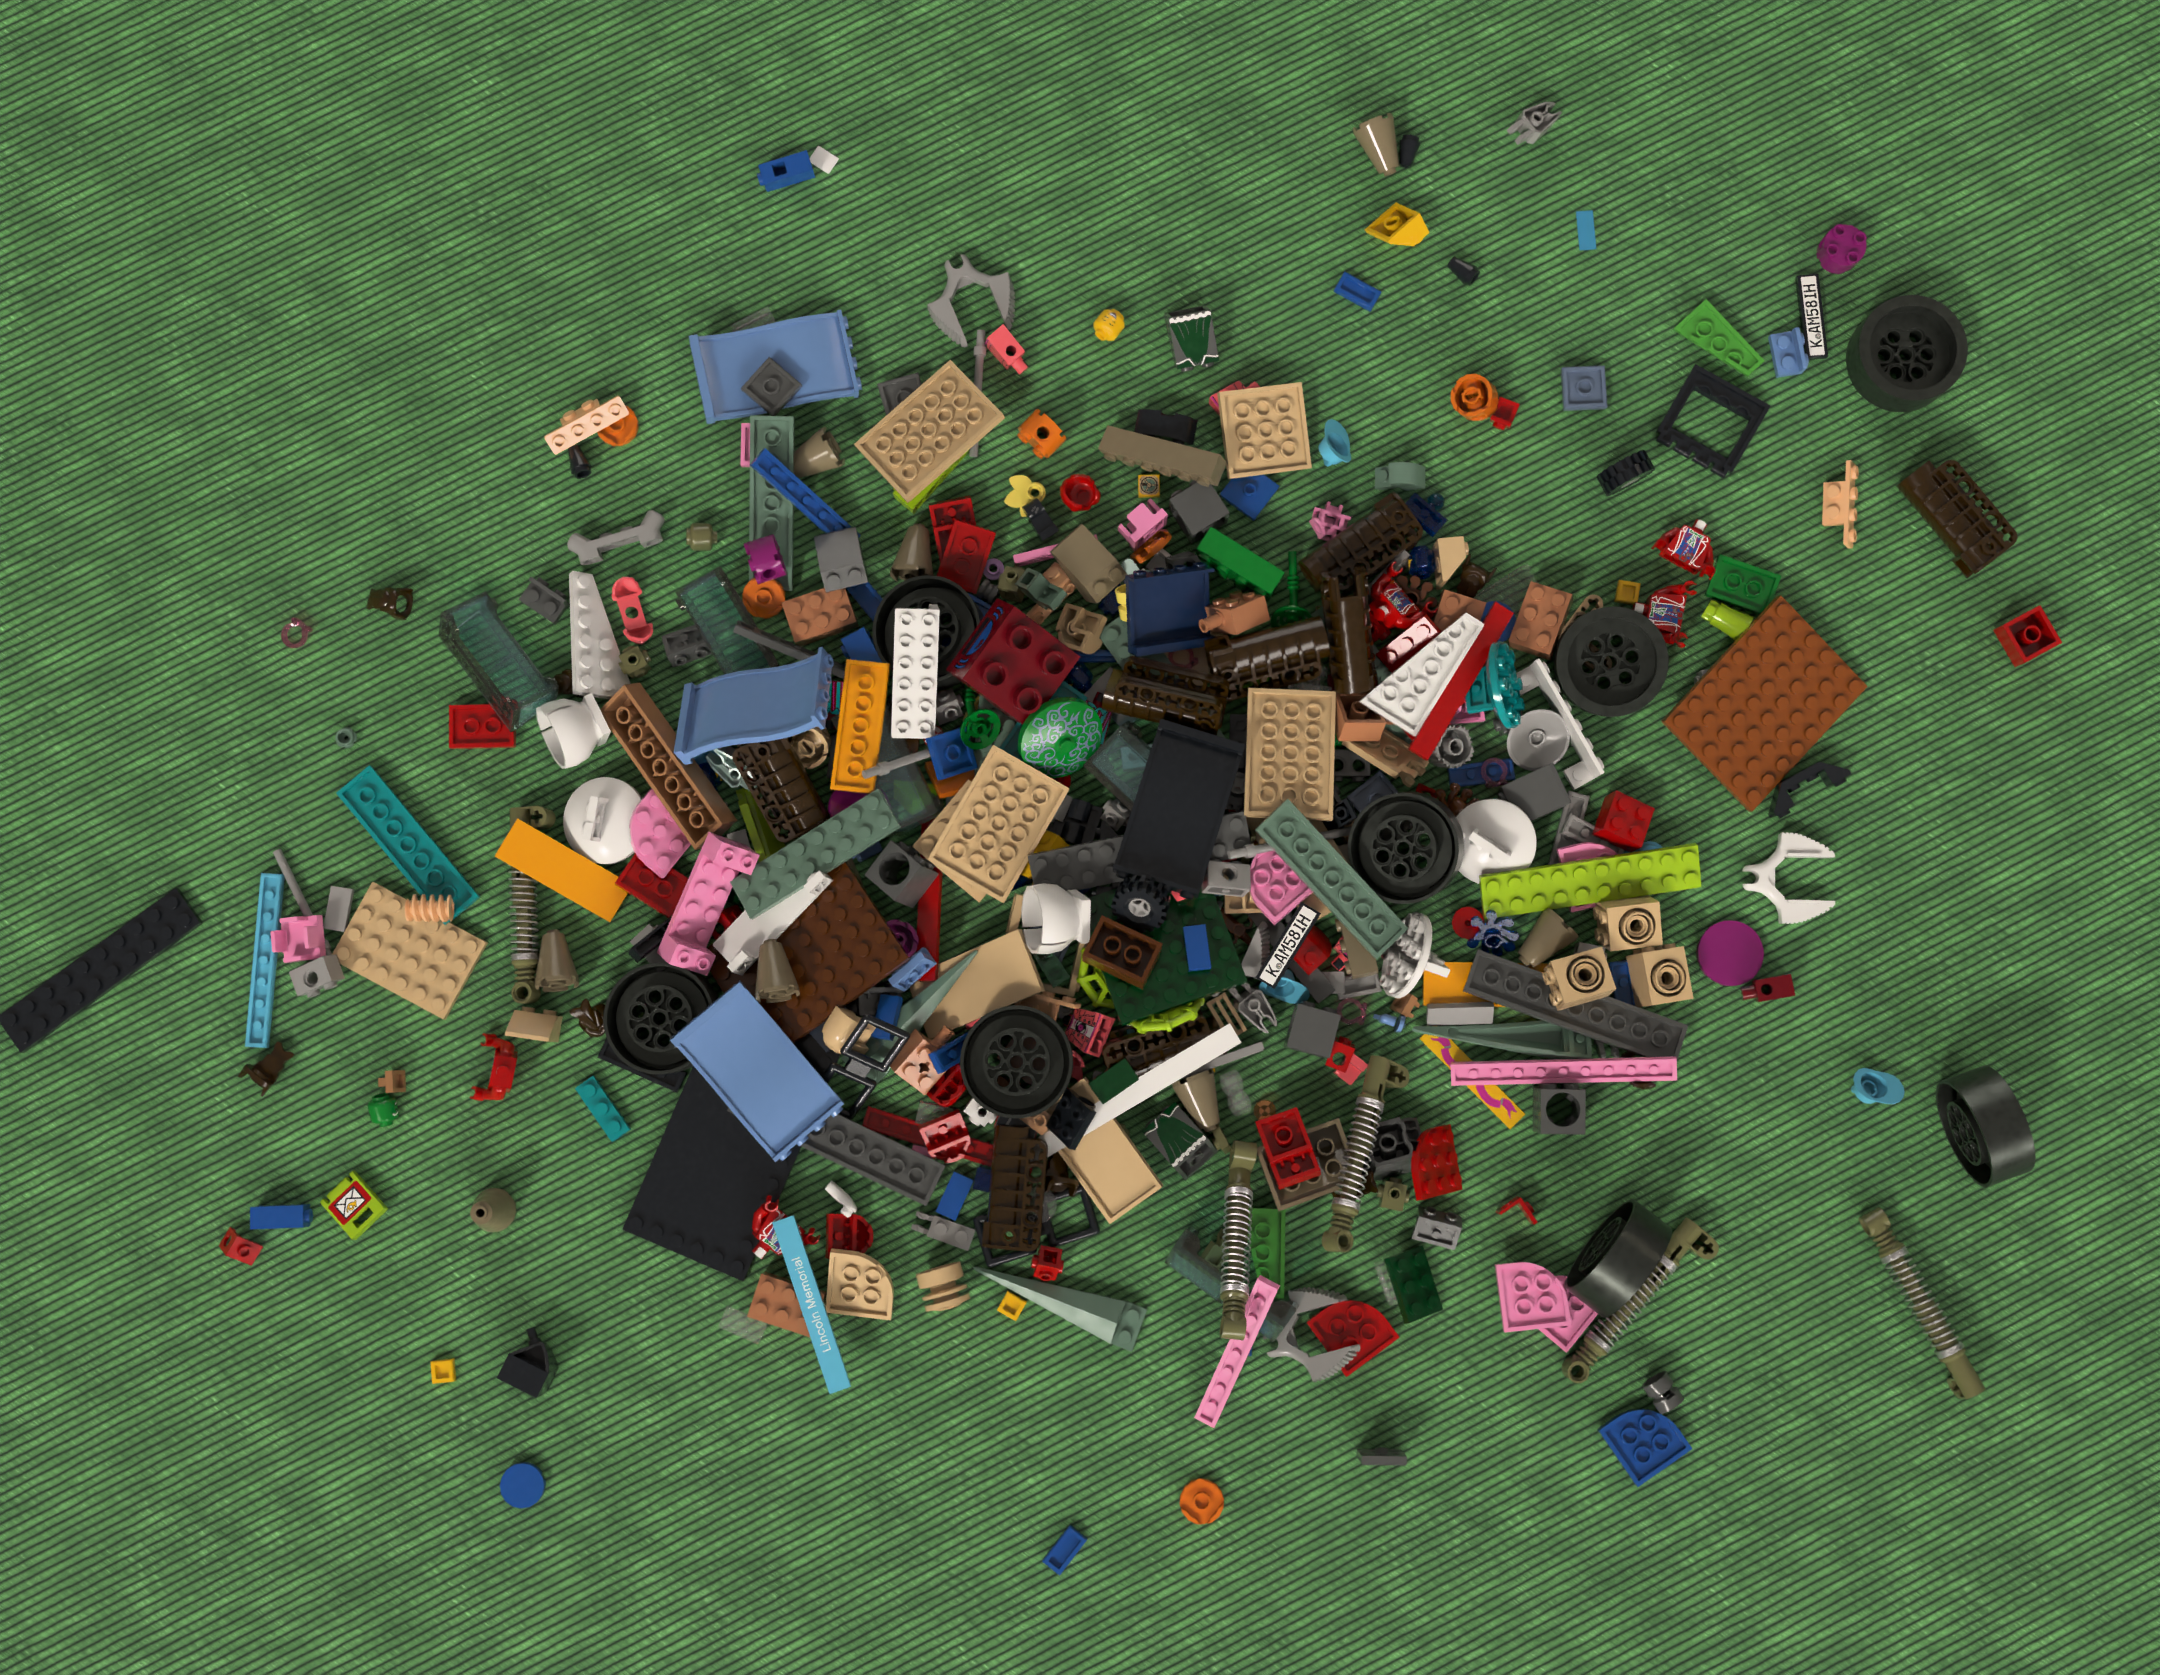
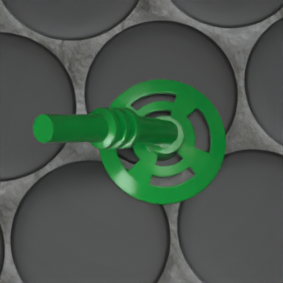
(1294, 610)
(978, 726)

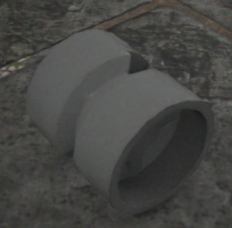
(1662, 1384)

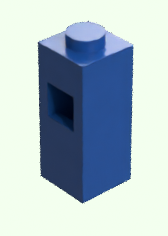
(785, 171)
(280, 1216)

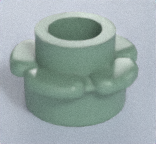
(340, 737)

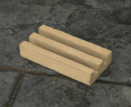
(1217, 1000)

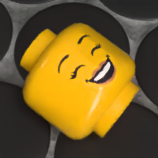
(1109, 325)

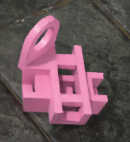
(1328, 526)

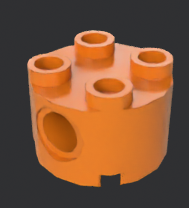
(1474, 397)
(1048, 427)

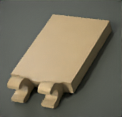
(1390, 756)

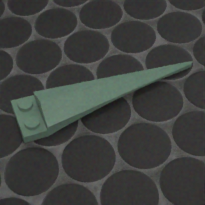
(915, 1014)
(1529, 1038)
(1102, 1316)

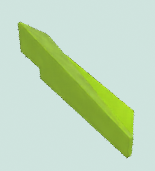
(759, 831)

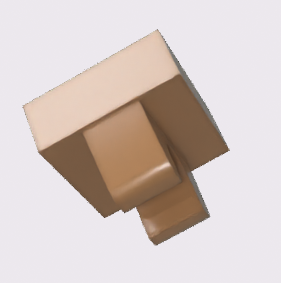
(1404, 1005)
(394, 1081)

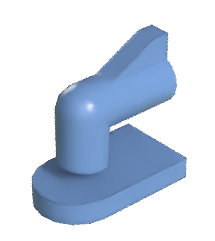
(1390, 1020)

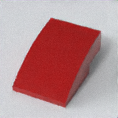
(943, 516)
(1288, 1148)

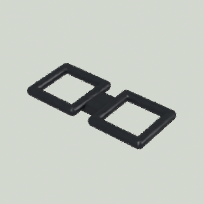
(860, 1064)
(1047, 1229)

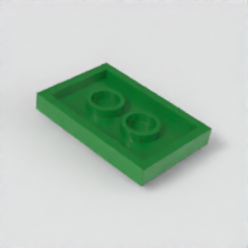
(1742, 585)

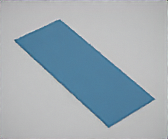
(1586, 230)

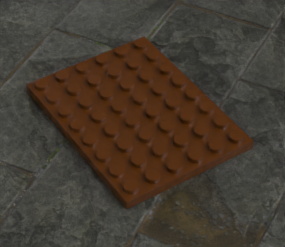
(835, 952)

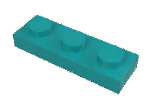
(603, 1108)

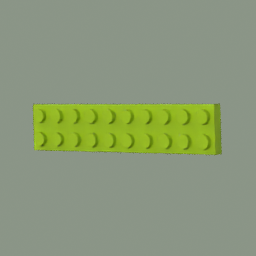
(1591, 880)

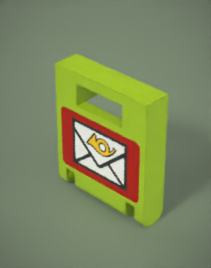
(350, 1201)

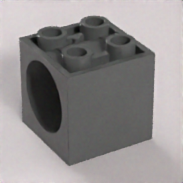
(1198, 510)
(885, 871)
(1312, 1029)
(1573, 1124)

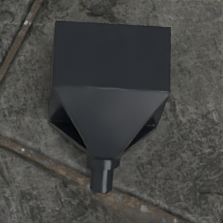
(530, 1367)

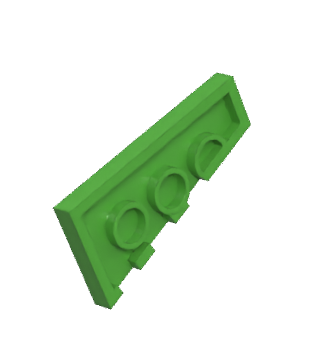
(1717, 336)
(1269, 1245)

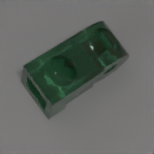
(1052, 968)

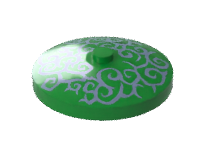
(1060, 736)

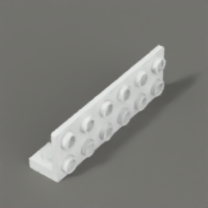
(915, 672)
(1590, 766)
(744, 936)

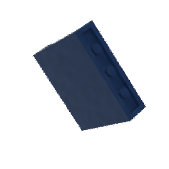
(1167, 608)

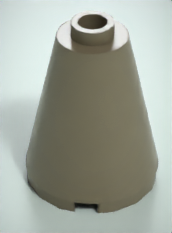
(1379, 143)
(817, 455)
(913, 555)
(1546, 939)
(555, 964)
(774, 974)
(1199, 1099)
(493, 1210)

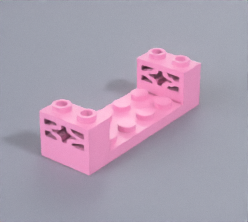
(703, 902)

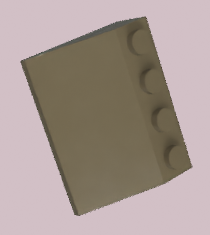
(1328, 1146)

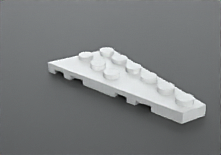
(592, 642)
(1417, 685)

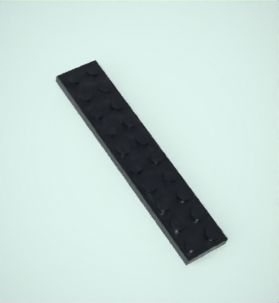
(99, 970)

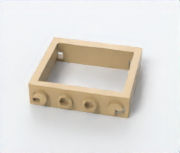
(1013, 923)

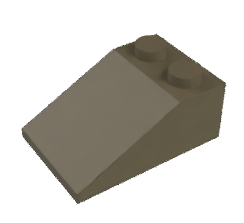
(1088, 564)

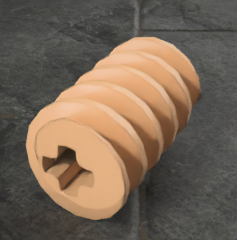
(430, 909)

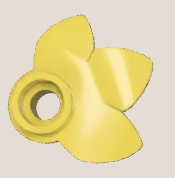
(1022, 492)

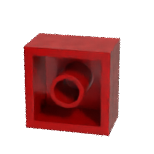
(2027, 636)
(1623, 821)

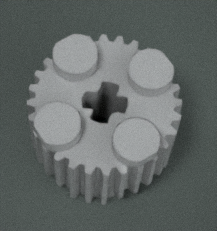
(1453, 748)

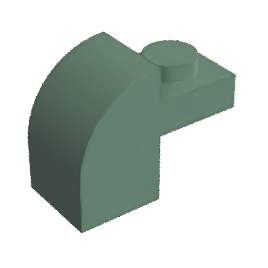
(1400, 475)
(1040, 590)

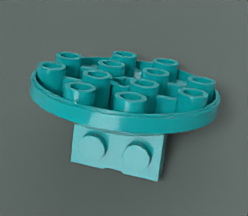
(1498, 687)

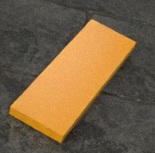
(860, 725)
(561, 870)
(1450, 989)

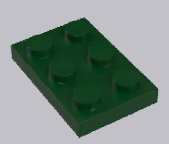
(1413, 1284)

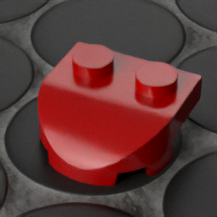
(1313, 951)
(948, 1087)
(946, 1137)
(847, 1233)

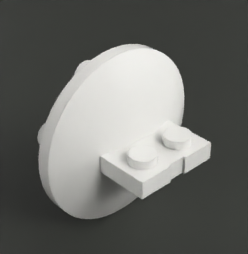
(599, 819)
(1496, 838)
(1409, 957)

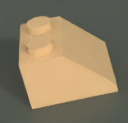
(1449, 556)
(535, 1026)

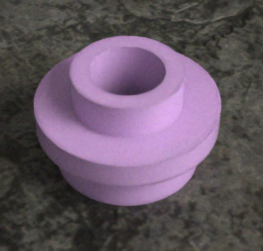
(993, 575)

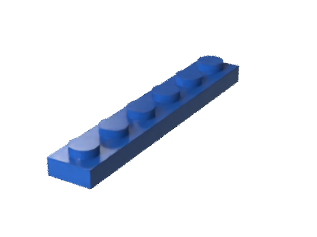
(798, 493)

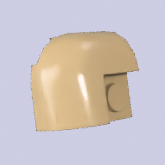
(1080, 629)
(840, 1026)

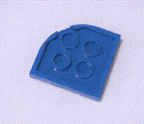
(1644, 1442)

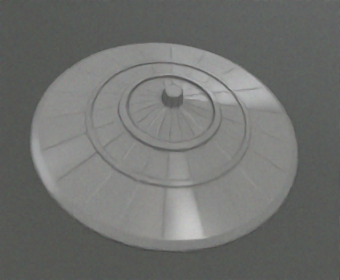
(1538, 740)

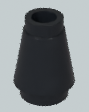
(1407, 150)
(1463, 270)
(579, 463)

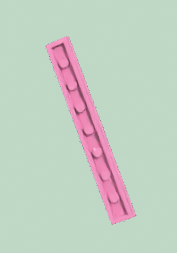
(1236, 1353)

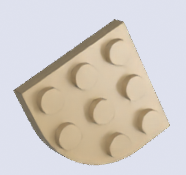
(858, 1286)

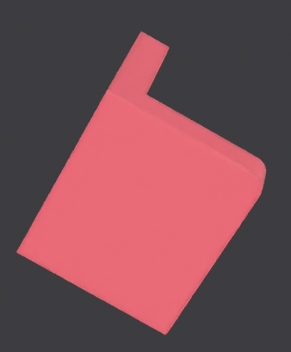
(1354, 1069)

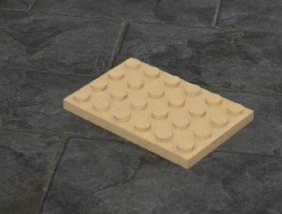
(929, 431)
(1290, 752)
(998, 824)
(412, 959)

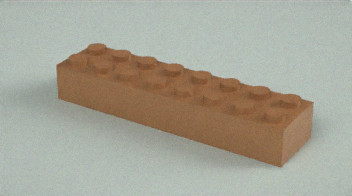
(650, 745)

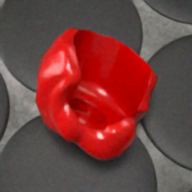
(1079, 492)

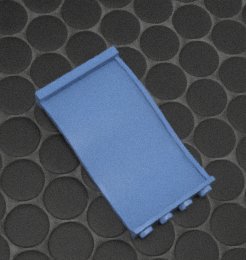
(807, 347)
(754, 706)
(758, 1071)

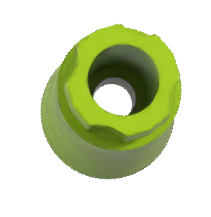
(1726, 619)

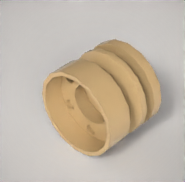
(943, 1286)

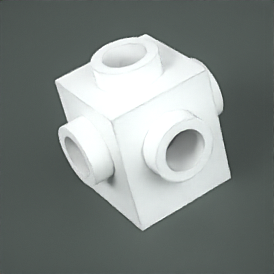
(977, 1116)

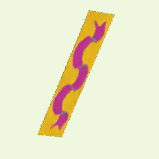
(1490, 1095)

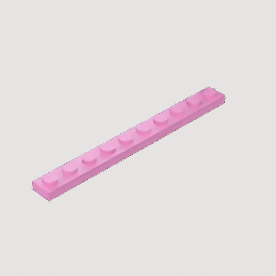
(1564, 1071)

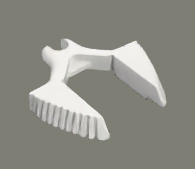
(1789, 846)

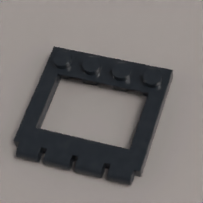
(1724, 395)

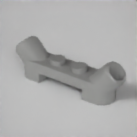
(590, 550)

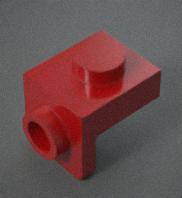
(1505, 414)

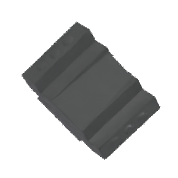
(1393, 1147)

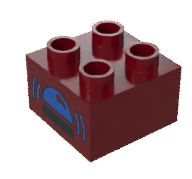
(1012, 661)

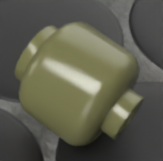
(701, 536)

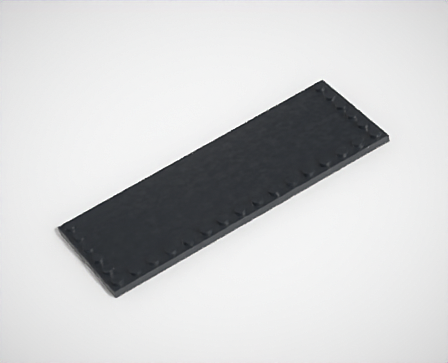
(712, 1177)

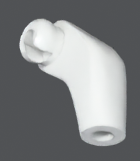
(842, 1198)

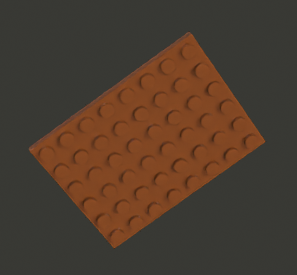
(1764, 703)

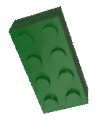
(1239, 564)

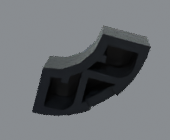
(1172, 428)

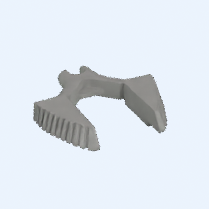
(943, 312)
(1257, 951)
(1321, 1365)

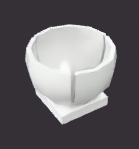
(574, 729)
(1059, 912)

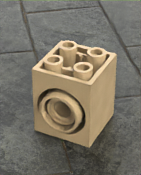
(1628, 923)
(1659, 975)
(1568, 988)

